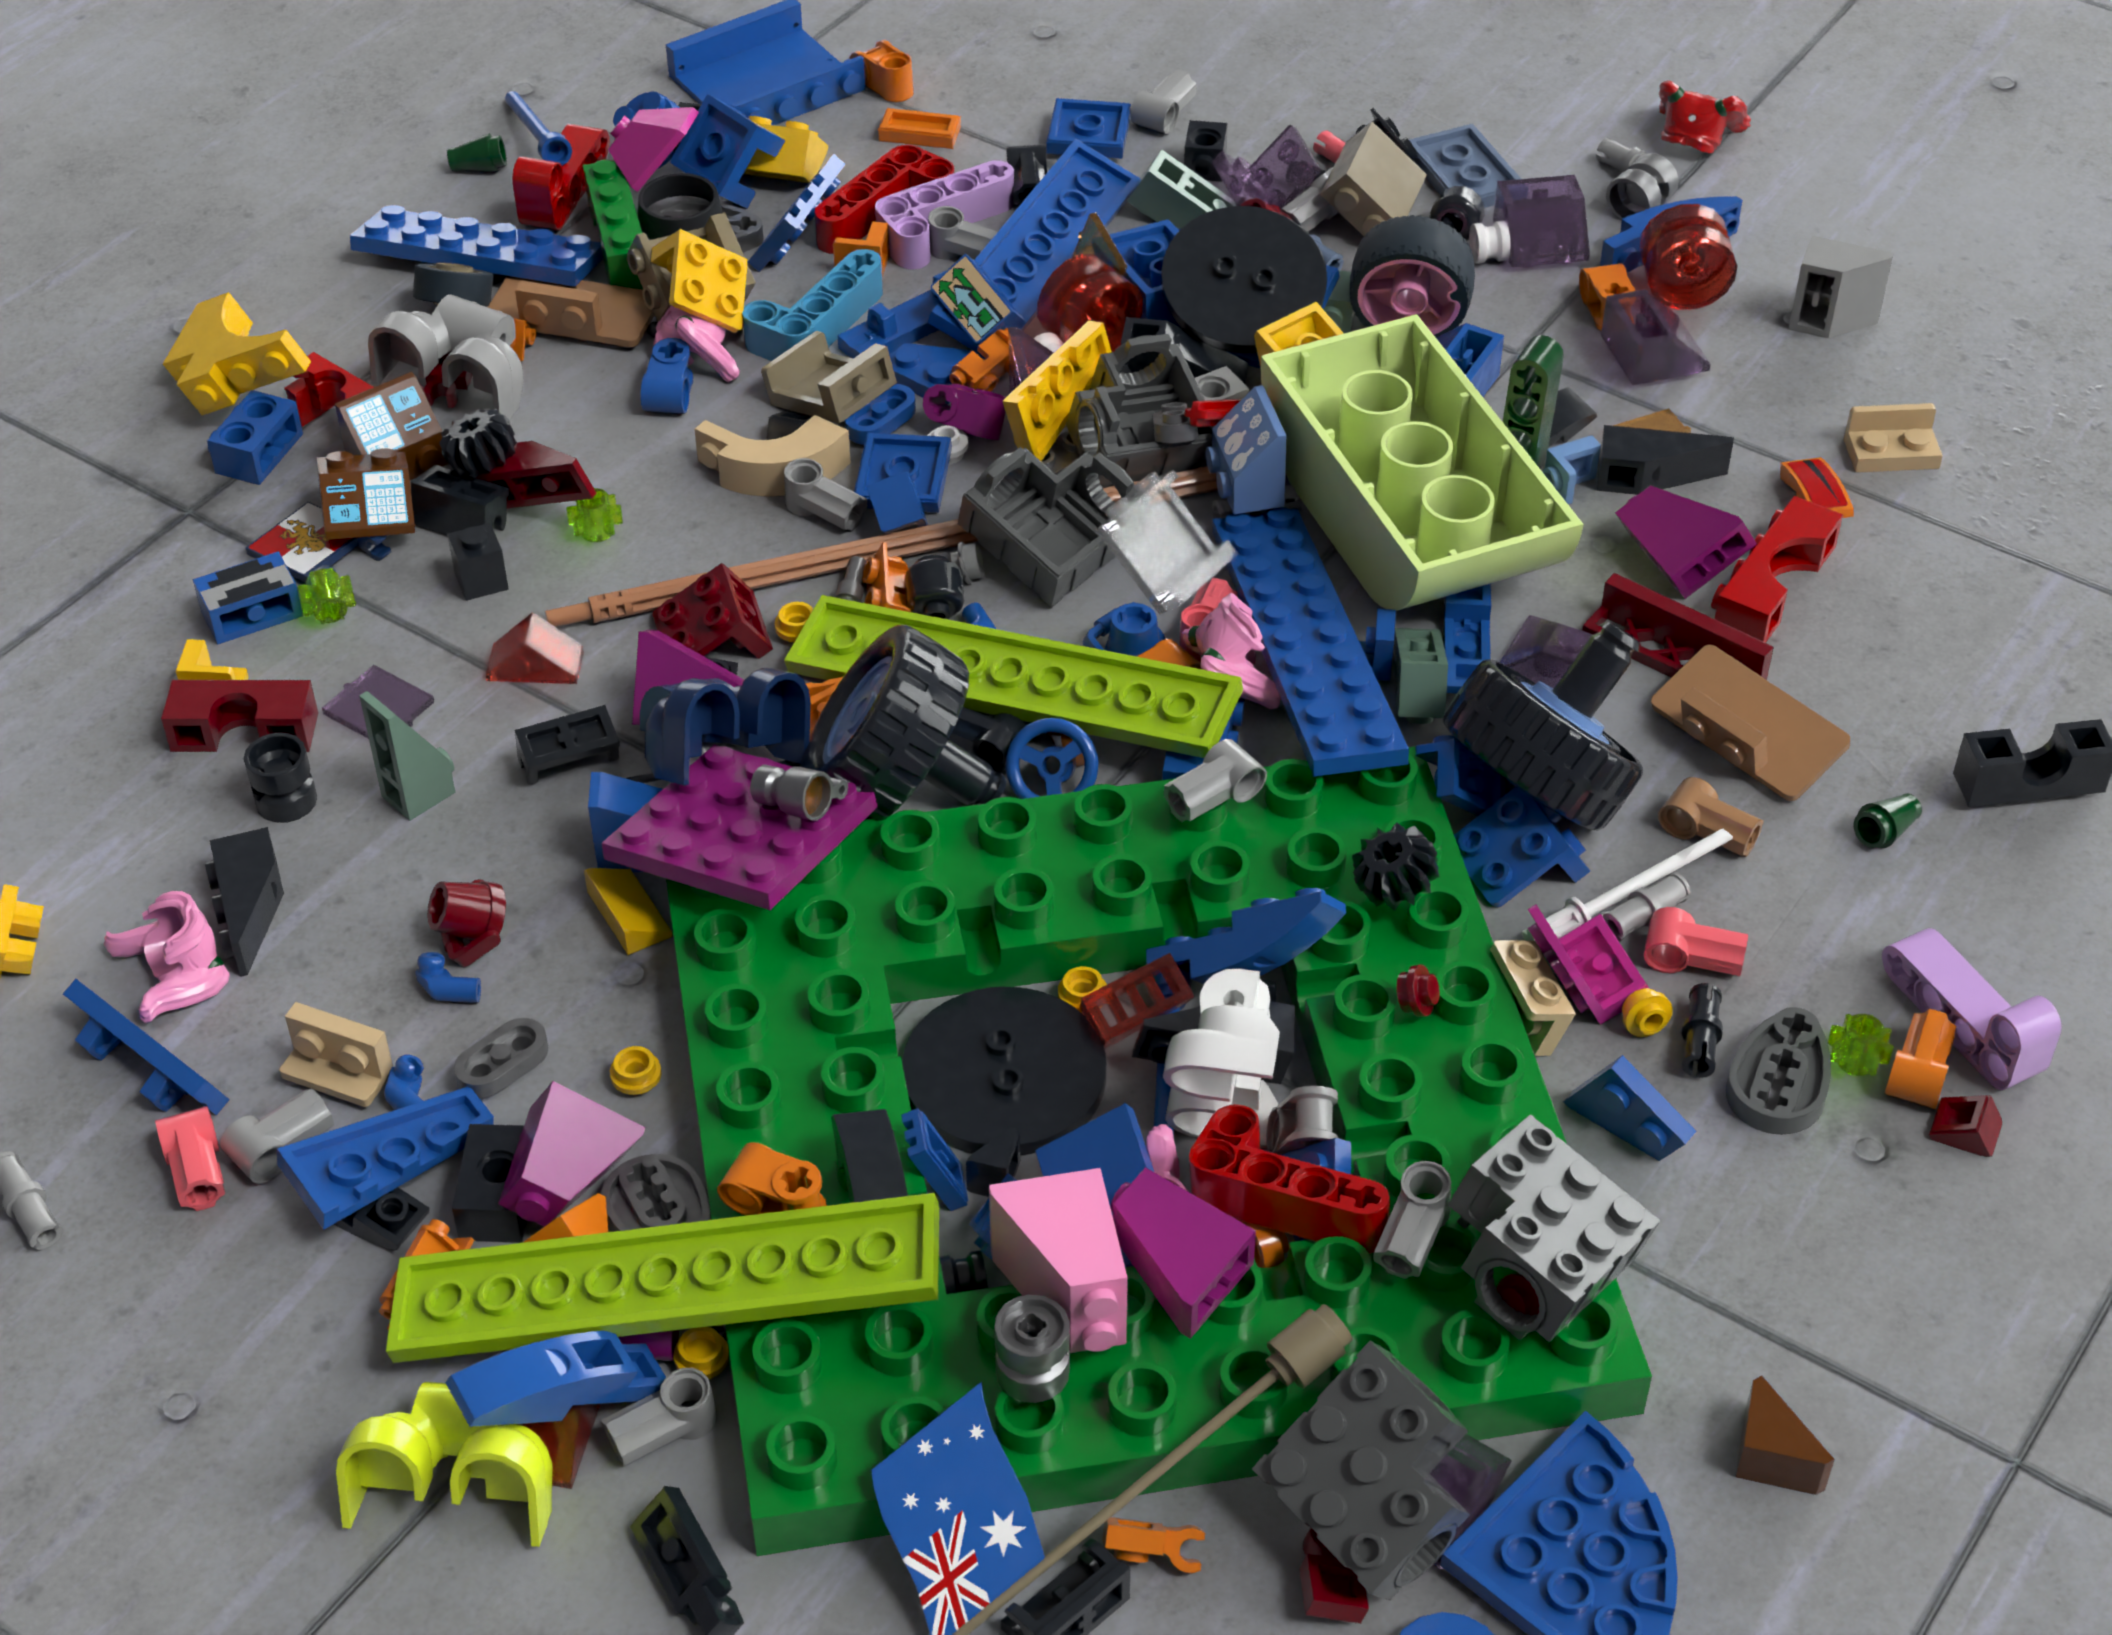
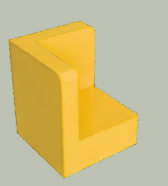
(196, 665)

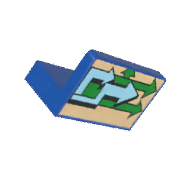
(975, 300)

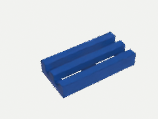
(935, 1159)

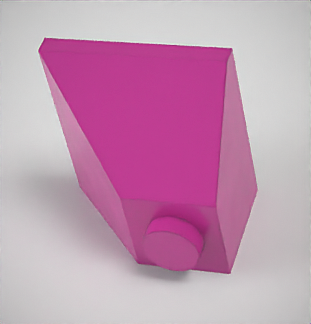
(648, 140)

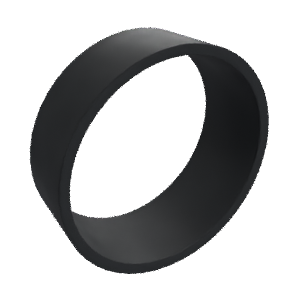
(670, 186)

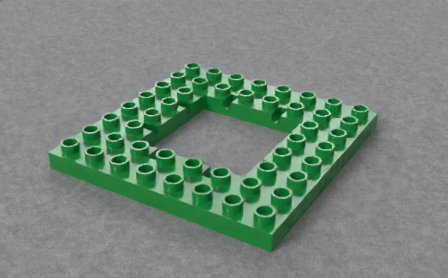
(1015, 892)

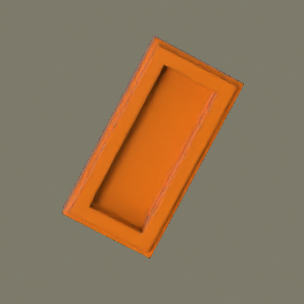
(919, 128)

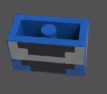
(248, 597)

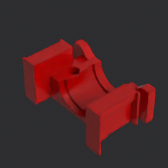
(322, 388)

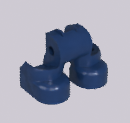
(763, 711)

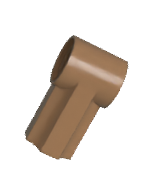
(1698, 811)

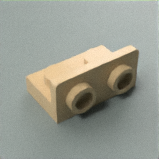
(1892, 438)
(1536, 993)
(336, 1055)

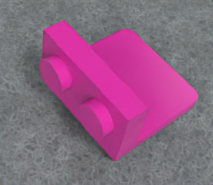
(1589, 964)

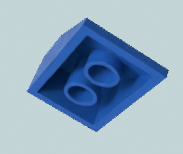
(1144, 252)

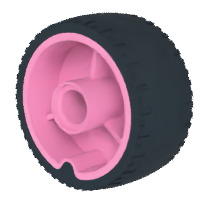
(1410, 270)

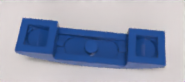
(1466, 633)

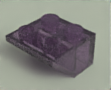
(1543, 220)
(1649, 339)

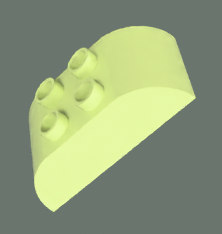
(1411, 466)

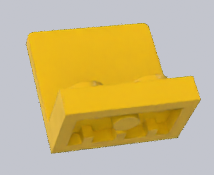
(704, 278)

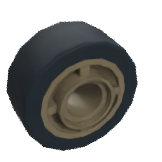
(436, 281)

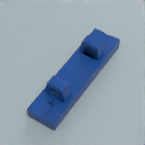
(892, 327)
(171, 1075)

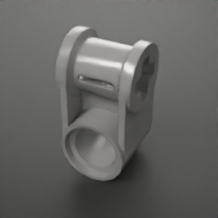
(1301, 1119)

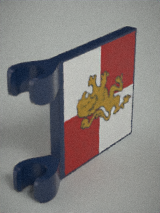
(304, 546)

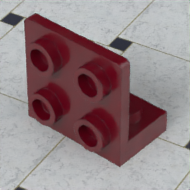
(713, 611)

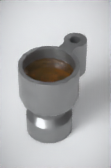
(797, 790)

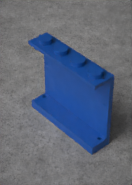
(763, 65)

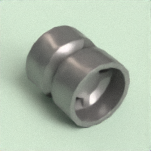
(1642, 186)
(1032, 1348)

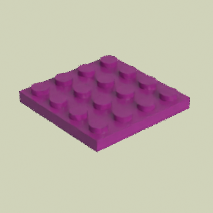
(726, 841)

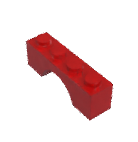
(1795, 541)

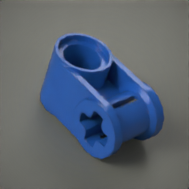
(667, 378)

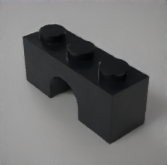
(2069, 764)

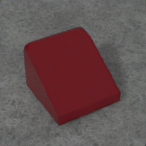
(1967, 1124)

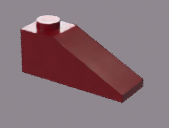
(540, 477)

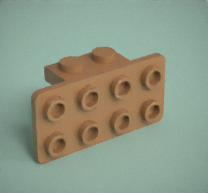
(581, 312)
(1751, 722)

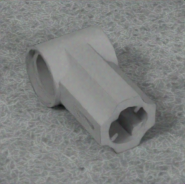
(1162, 106)
(1310, 206)
(953, 236)
(812, 493)
(1224, 774)
(254, 1141)
(1415, 1220)
(659, 1418)

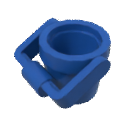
(1130, 629)

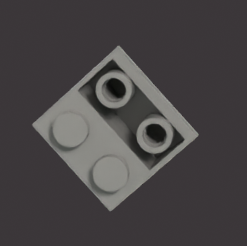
(1839, 288)

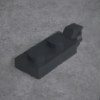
(686, 1563)

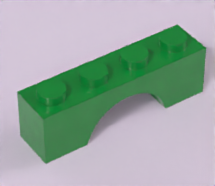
(615, 218)

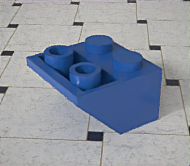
(1476, 353)

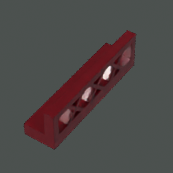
(1675, 626)

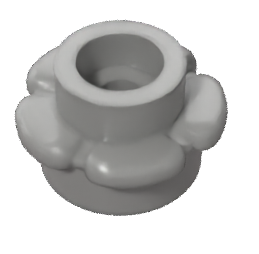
(969, 560)

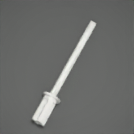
(1577, 913)

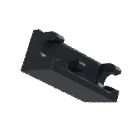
(453, 503)
(566, 740)
(1075, 1599)

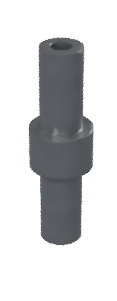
(851, 586)

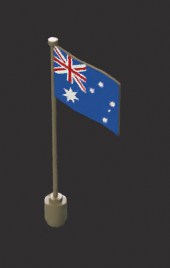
(968, 1520)

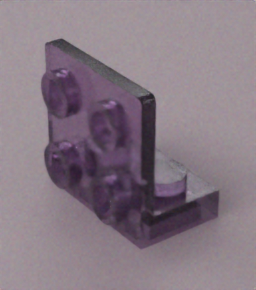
(1275, 175)

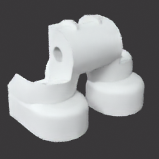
(1225, 1055)

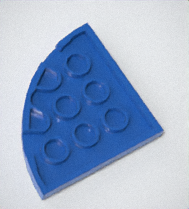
(1574, 1544)

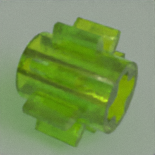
(595, 517)
(326, 595)
(1860, 1044)

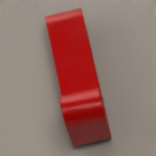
(546, 189)
(852, 207)
(1281, 1190)

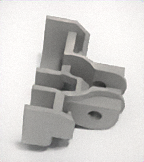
(468, 331)

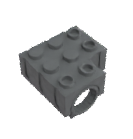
(1120, 410)
(1044, 520)
(1549, 1221)
(1363, 1469)

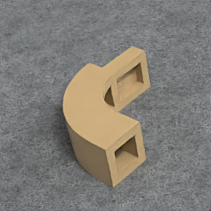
(759, 465)

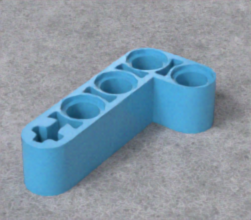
(827, 307)

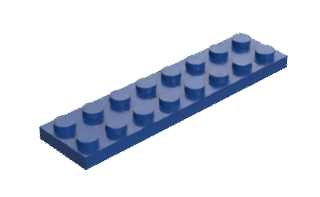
(1046, 230)

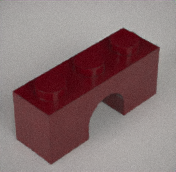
(204, 710)

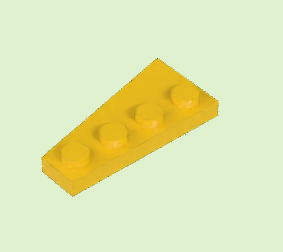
(1044, 399)

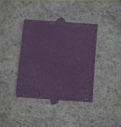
(396, 694)

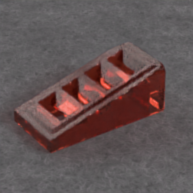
(1127, 984)

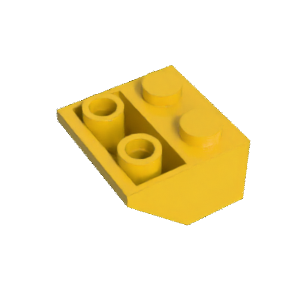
(798, 158)

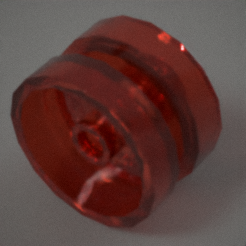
(1688, 256)
(1084, 292)

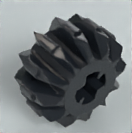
(478, 442)
(1395, 866)

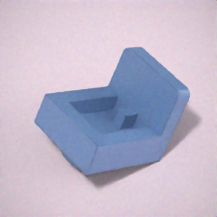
(1572, 465)

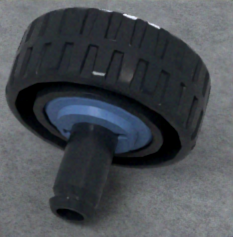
(894, 725)
(1548, 735)

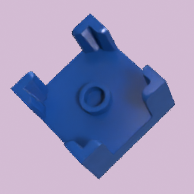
(721, 148)

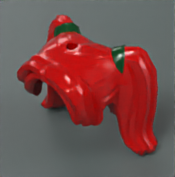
(1710, 113)

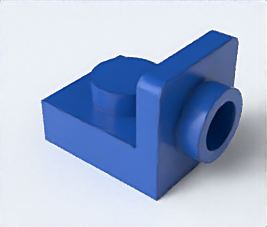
(1380, 644)

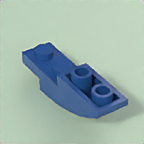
(1624, 247)
(1259, 937)
(551, 1376)

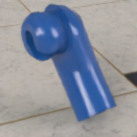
(441, 984)
(404, 1082)

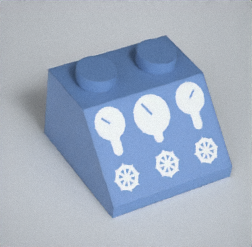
(1249, 455)

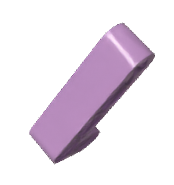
(974, 191)
(1995, 1038)

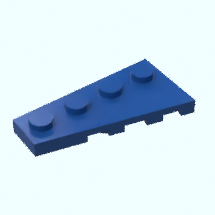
(793, 222)
(374, 1156)

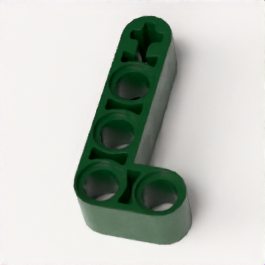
(1534, 395)

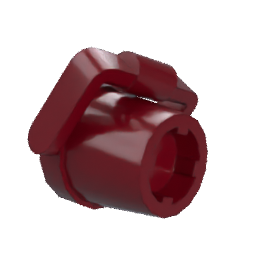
(467, 912)

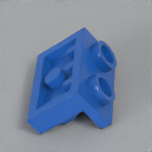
(1461, 775)

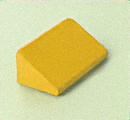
(626, 908)

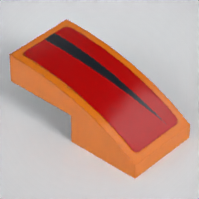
(1817, 483)

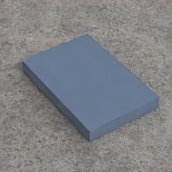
(1462, 159)

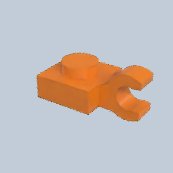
(1137, 1539)

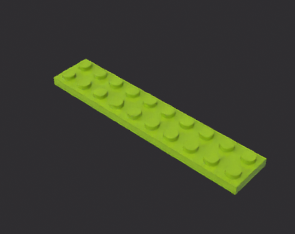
(1039, 677)
(667, 1277)

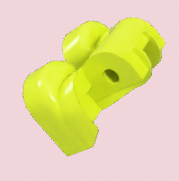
(405, 1447)

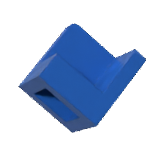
(896, 503)

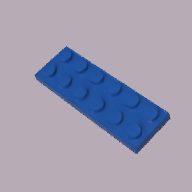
(483, 246)

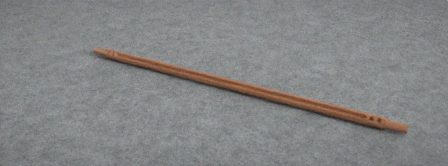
(816, 561)

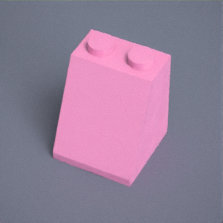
(1062, 1243)

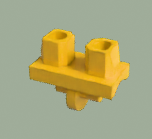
(21, 920)

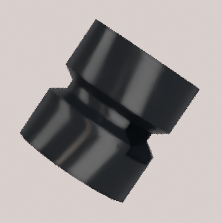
(280, 777)

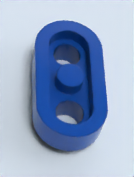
(882, 414)

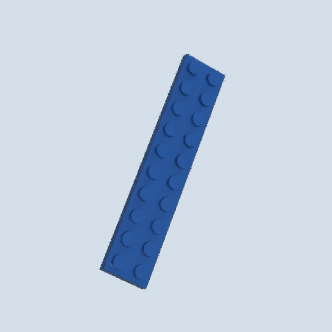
(1310, 645)

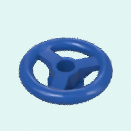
(1066, 755)

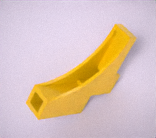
(220, 361)

